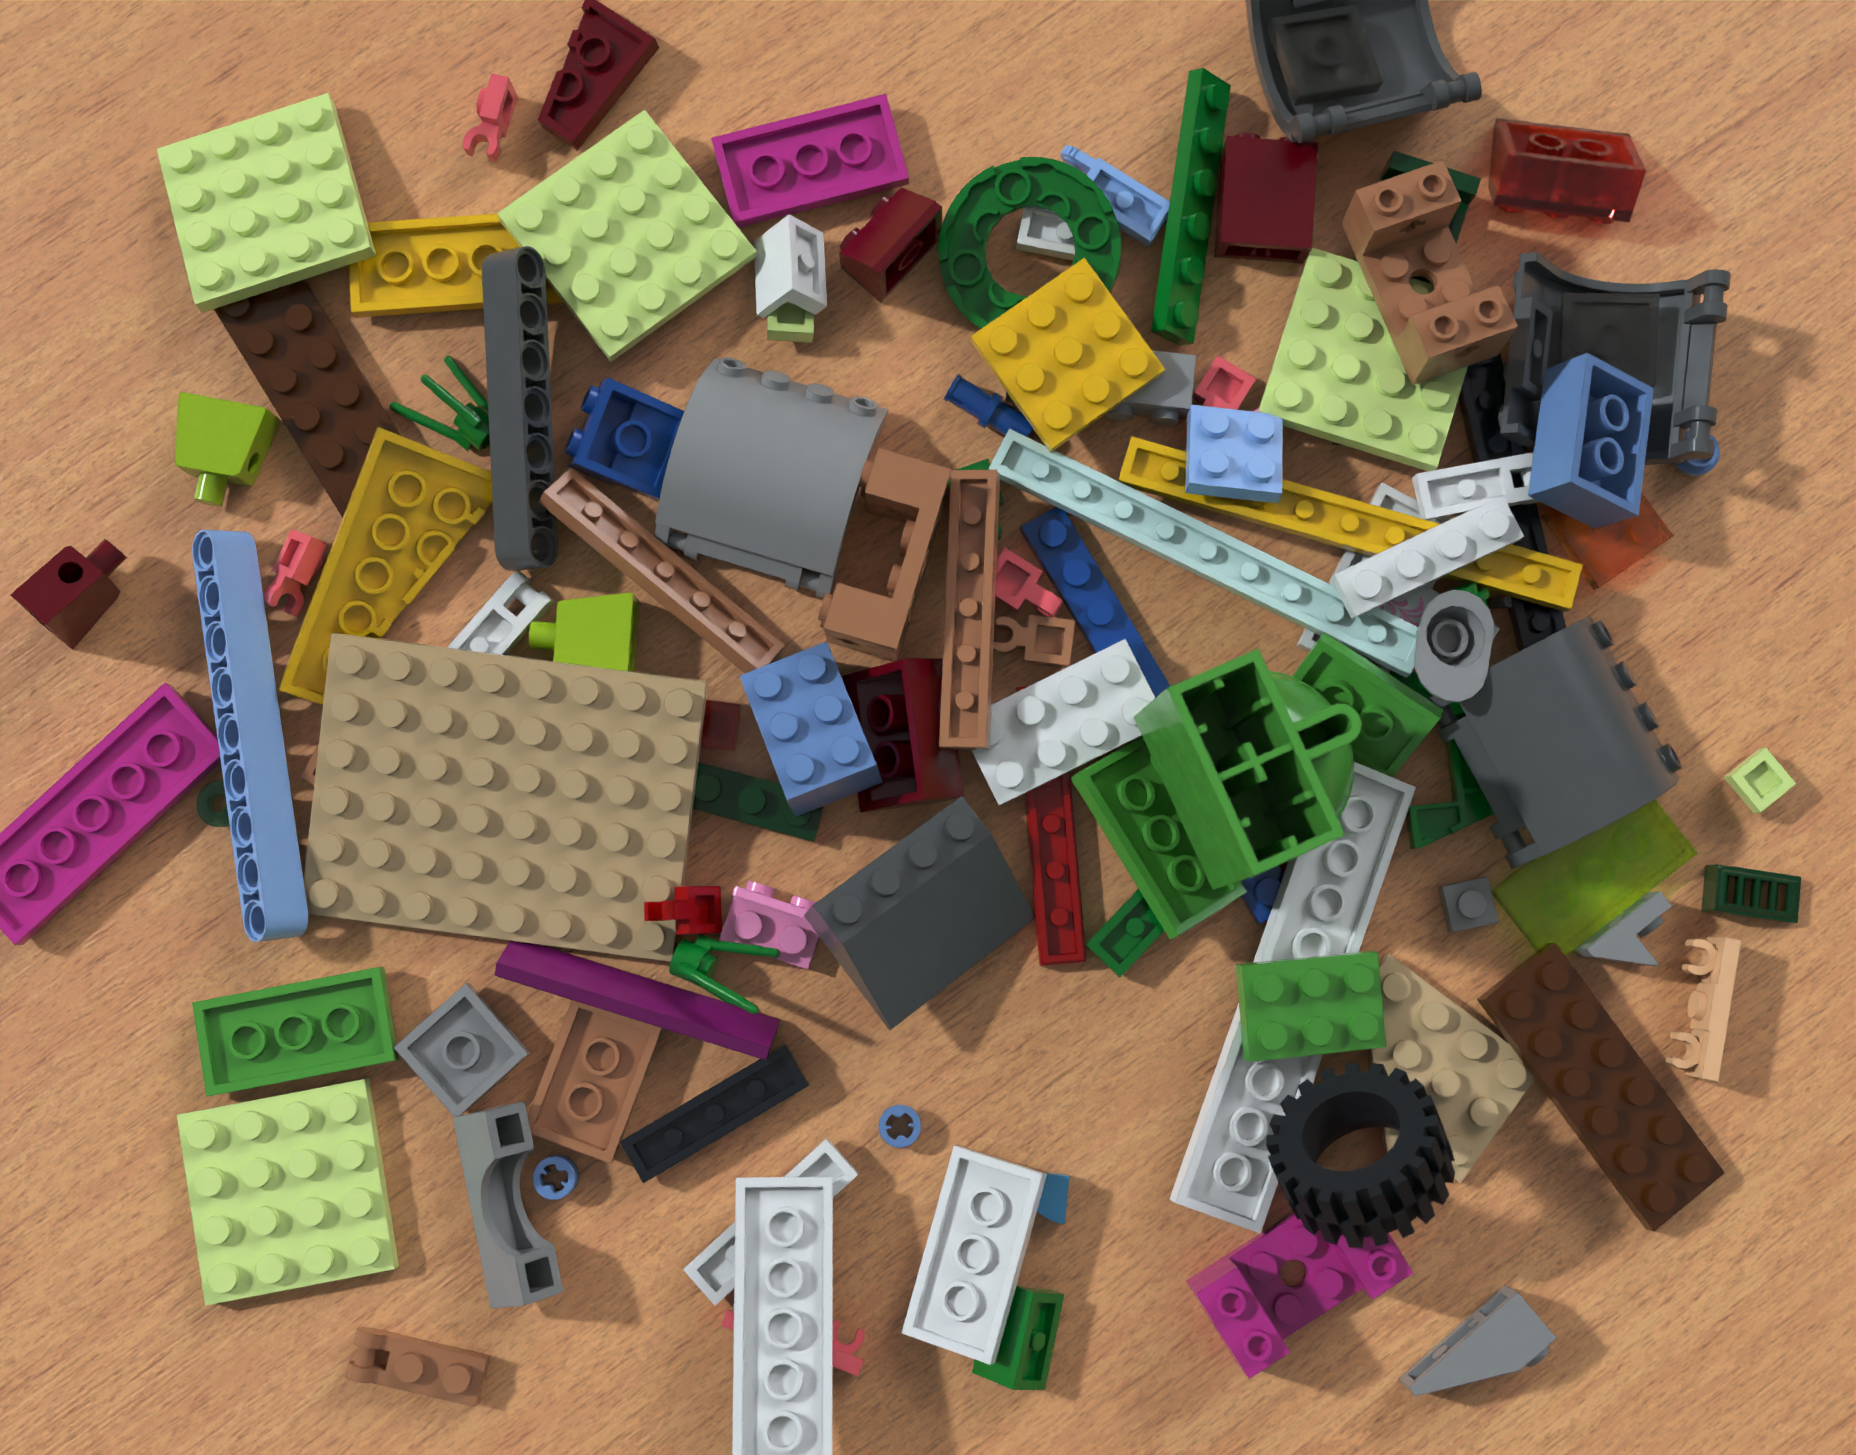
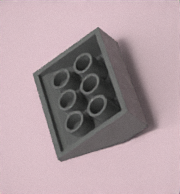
(922, 913)

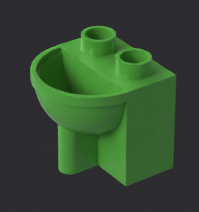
(1251, 765)

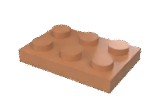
(593, 1080)

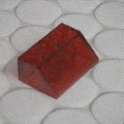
(1564, 171)

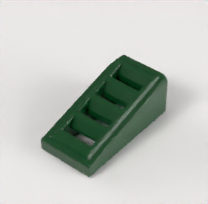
(1716, 892)

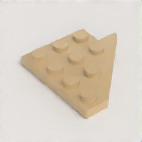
(1458, 1060)

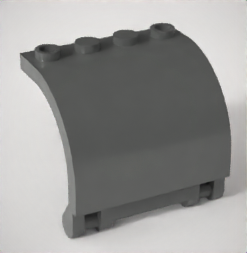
(1405, 50)
(1683, 354)
(1560, 742)

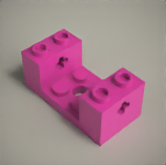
(1258, 1310)

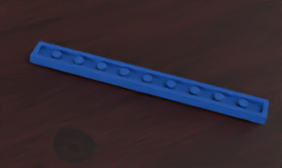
(1105, 624)

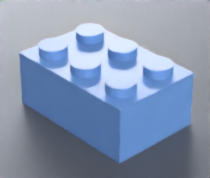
(1591, 441)
(810, 729)

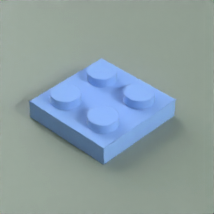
(1234, 454)

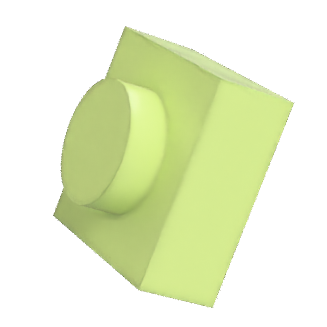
(790, 324)
(1759, 780)

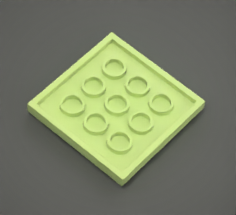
(265, 203)
(628, 235)
(1344, 376)
(287, 1191)

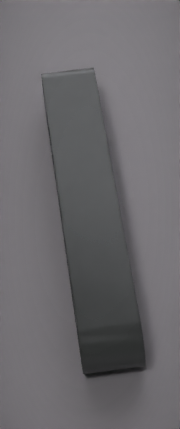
(519, 407)

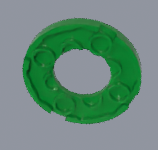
(1012, 187)

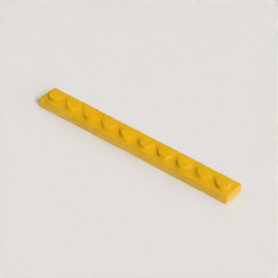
(1353, 527)

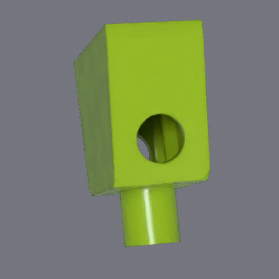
(221, 443)
(591, 631)

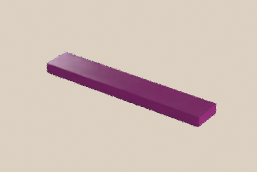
(638, 998)

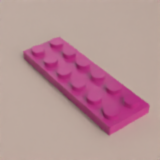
(101, 809)

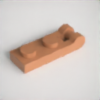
(419, 1366)

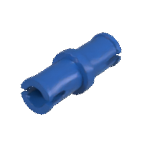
(986, 408)

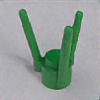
(470, 419)
(697, 965)

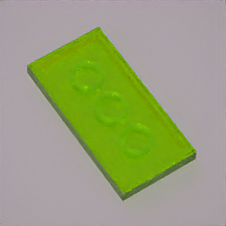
(1593, 879)

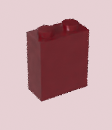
(1266, 199)

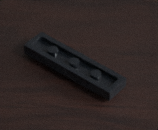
(714, 1113)

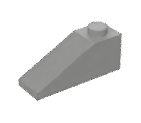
(1489, 1343)

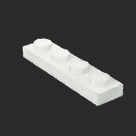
(1427, 557)
(715, 1266)

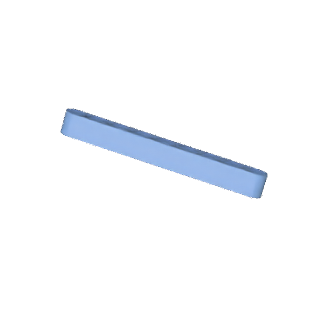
(250, 735)

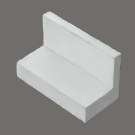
(790, 267)

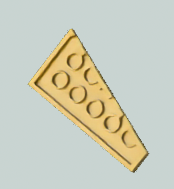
(391, 541)

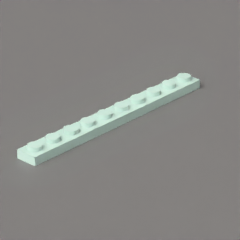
(1203, 551)

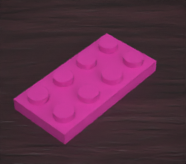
(810, 160)

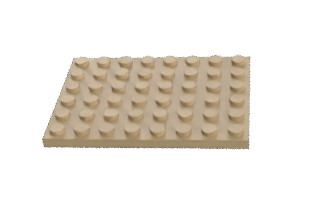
(502, 795)

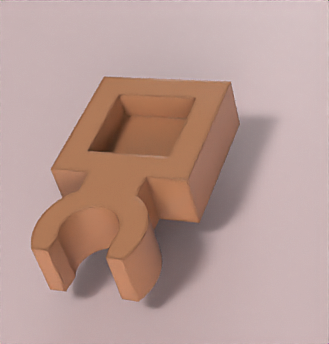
(1044, 640)

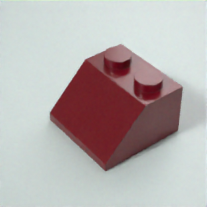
(891, 242)

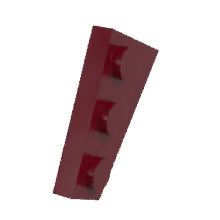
(599, 67)

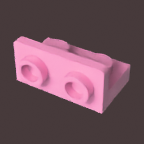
(771, 923)

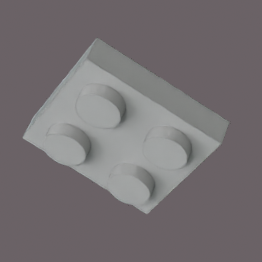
(462, 1050)

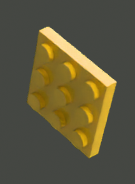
(1067, 355)

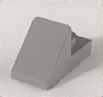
(1618, 938)

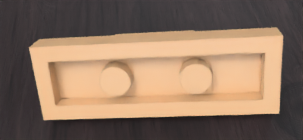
(1708, 1007)

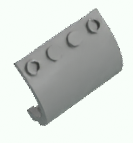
(766, 473)

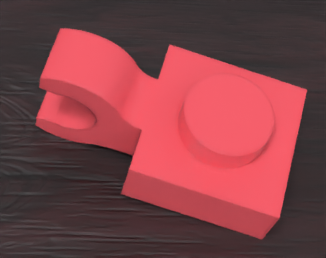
(495, 109)
(1223, 385)
(296, 564)
(1018, 584)

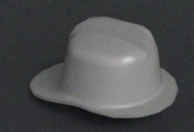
(1454, 645)

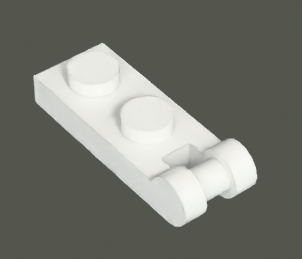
(1465, 487)
(498, 629)

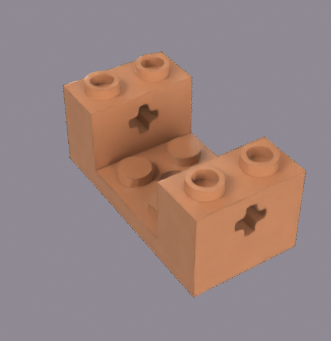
(1404, 233)
(910, 494)

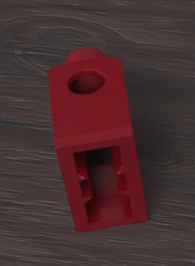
(72, 591)

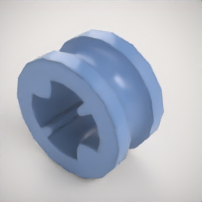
(900, 1141)
(549, 1190)

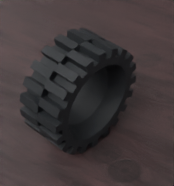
(1370, 1198)

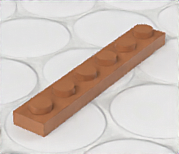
(660, 572)
(969, 610)

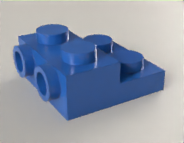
(624, 438)

